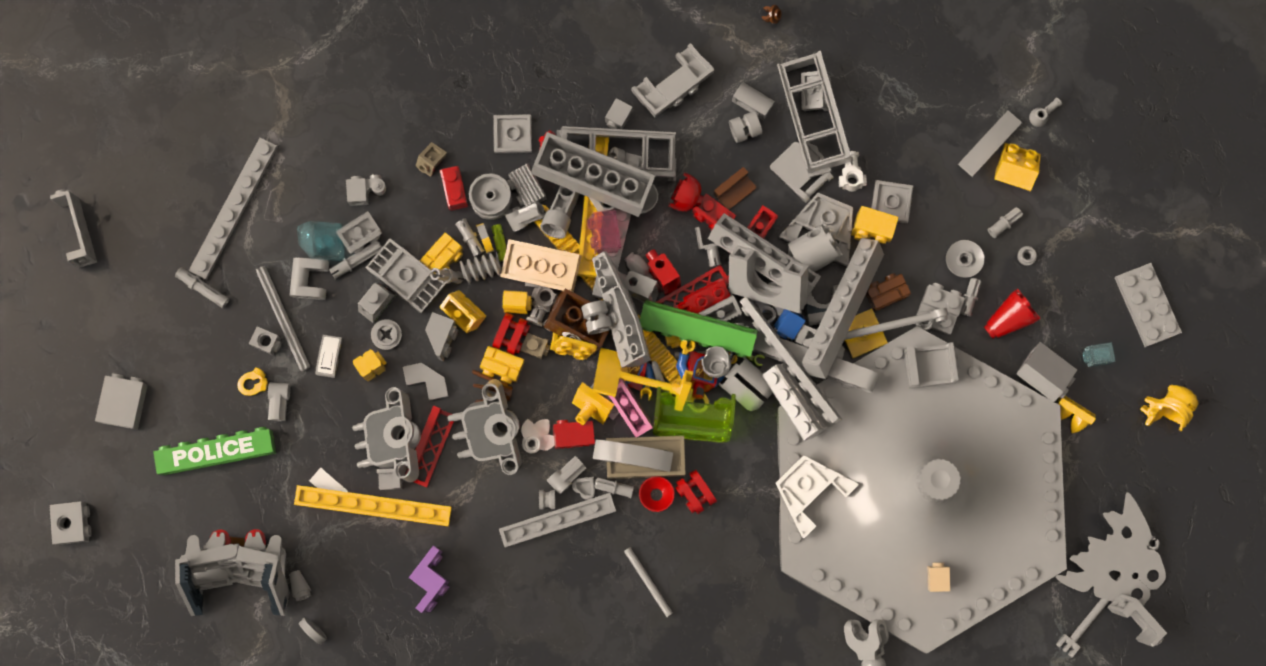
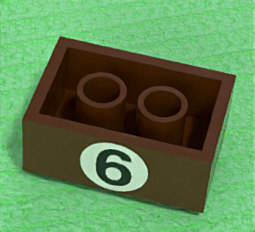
(568, 319)

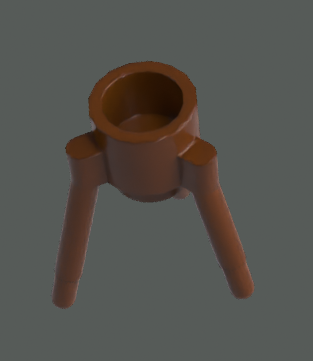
(507, 389)

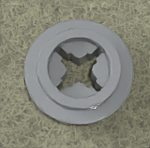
(386, 325)

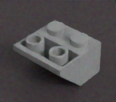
(441, 333)

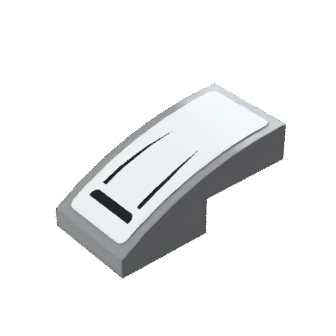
(328, 356)

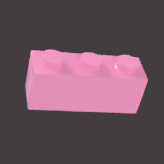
(631, 409)

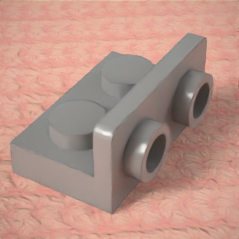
(813, 97)

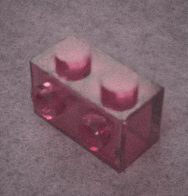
(604, 232)

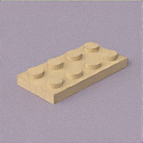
(540, 265)

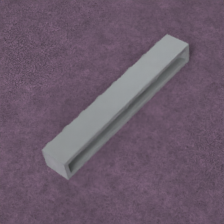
(843, 308)

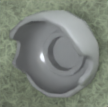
(716, 362)

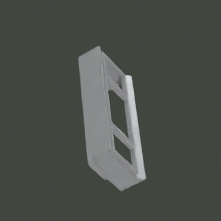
(822, 166)
(669, 172)

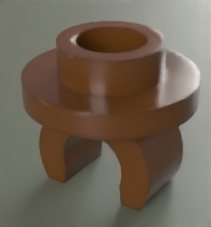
(774, 14)

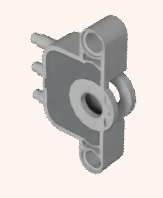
(481, 430)
(382, 437)

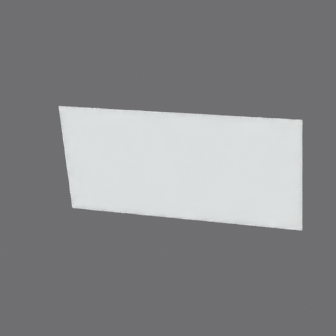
(325, 481)

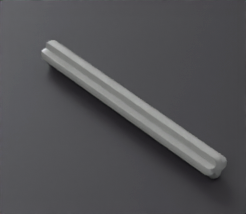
(282, 318)

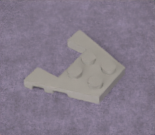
(829, 211)

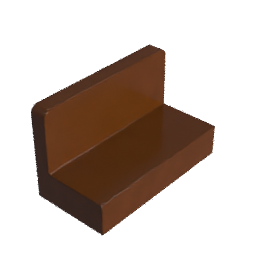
(734, 189)

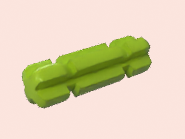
(499, 241)

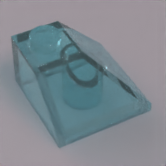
(321, 240)

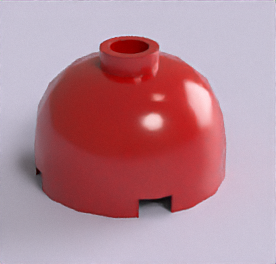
(686, 194)

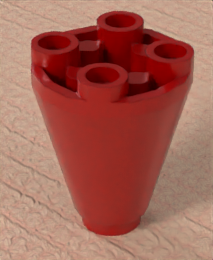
(1011, 316)

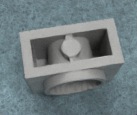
(79, 529)

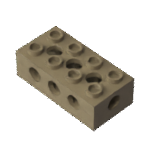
(667, 443)

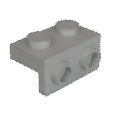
(359, 233)

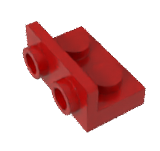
(710, 211)

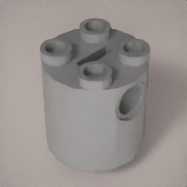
(815, 248)

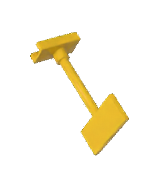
(609, 373)

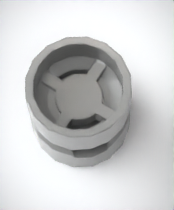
(749, 122)
(596, 310)

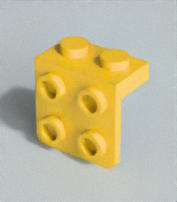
(579, 349)

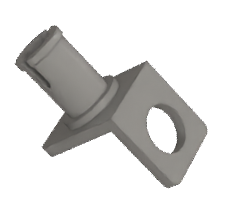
(712, 249)

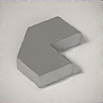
(421, 373)

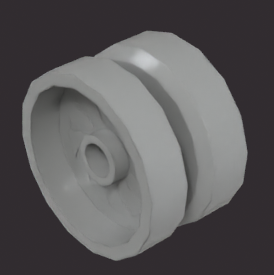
(490, 185)

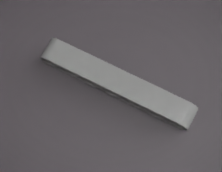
(840, 371)

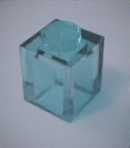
(1099, 354)

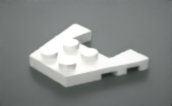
(804, 483)

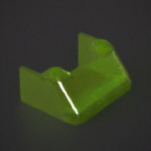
(696, 420)

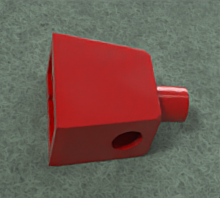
(663, 272)

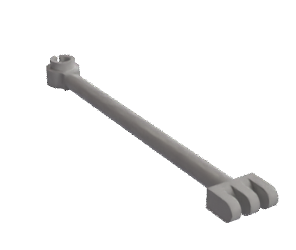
(939, 315)
(1071, 641)

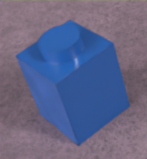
(789, 324)

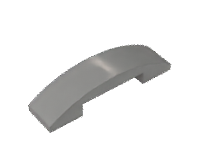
(633, 455)

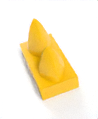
(1082, 416)

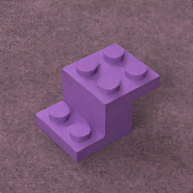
(430, 580)

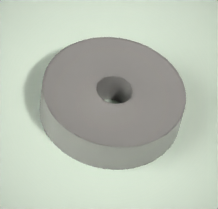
(313, 630)

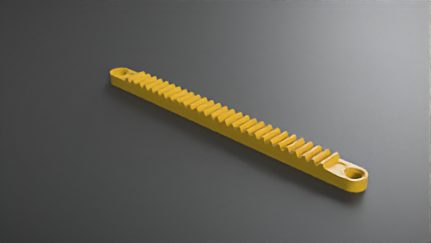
(656, 349)

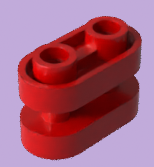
(514, 345)
(684, 489)

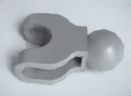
(867, 646)

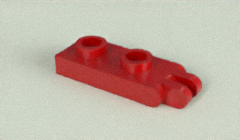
(705, 297)

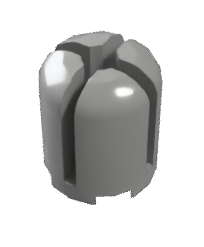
(743, 394)

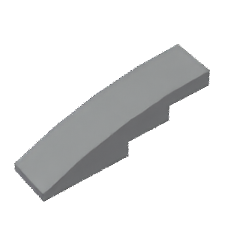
(990, 143)

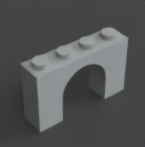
(746, 282)

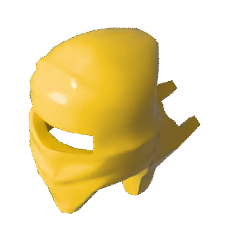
(1176, 406)

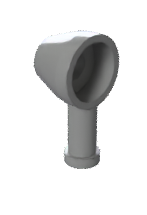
(1036, 120)

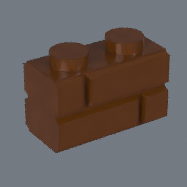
(888, 292)

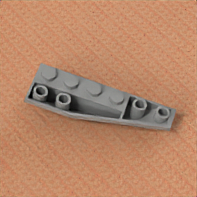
(622, 312)

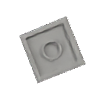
(512, 134)
(893, 199)

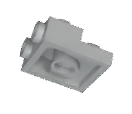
(937, 298)

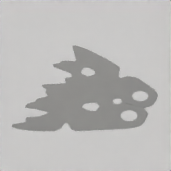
(1118, 554)

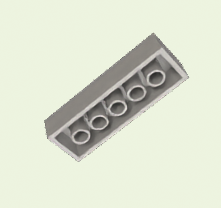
(592, 174)

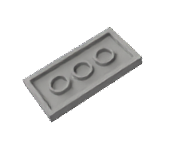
(1148, 305)

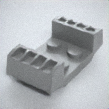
(405, 275)

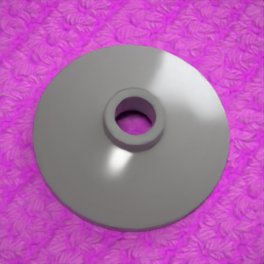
(971, 252)

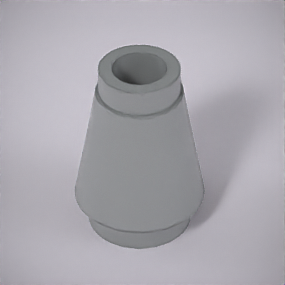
(299, 586)

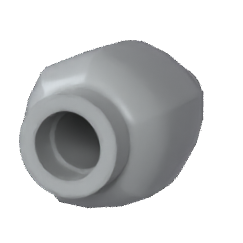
(637, 264)

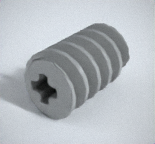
(481, 268)

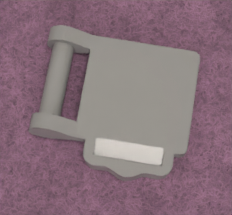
(792, 170)

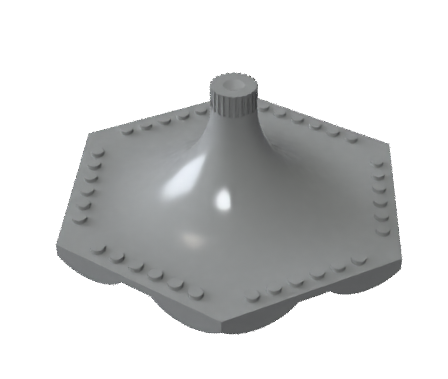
(941, 478)

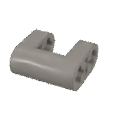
(300, 276)

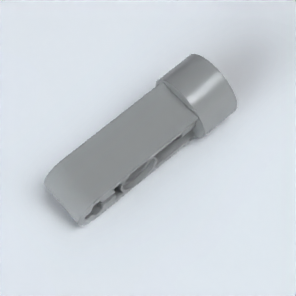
(558, 217)

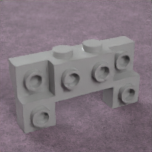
(677, 85)

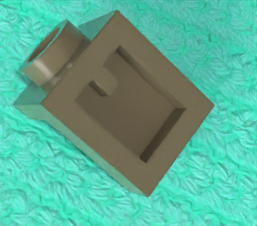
(430, 158)
(535, 346)

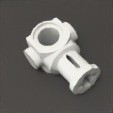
(852, 171)

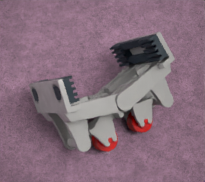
(226, 563)

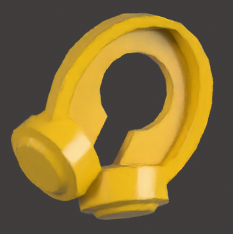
(255, 374)

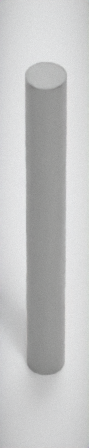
(648, 582)

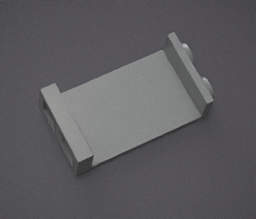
(85, 255)

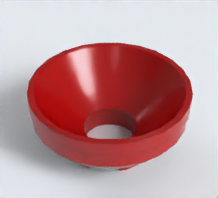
(656, 483)

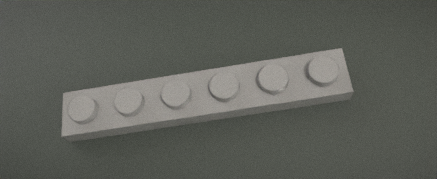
(557, 520)

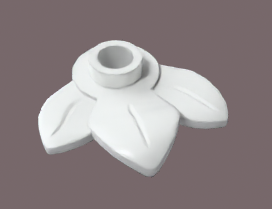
(538, 433)

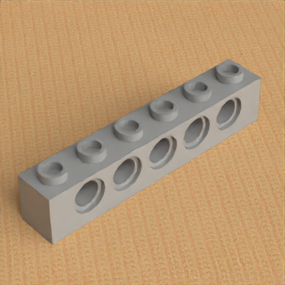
(768, 258)

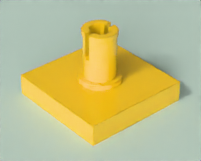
(864, 344)
(591, 405)

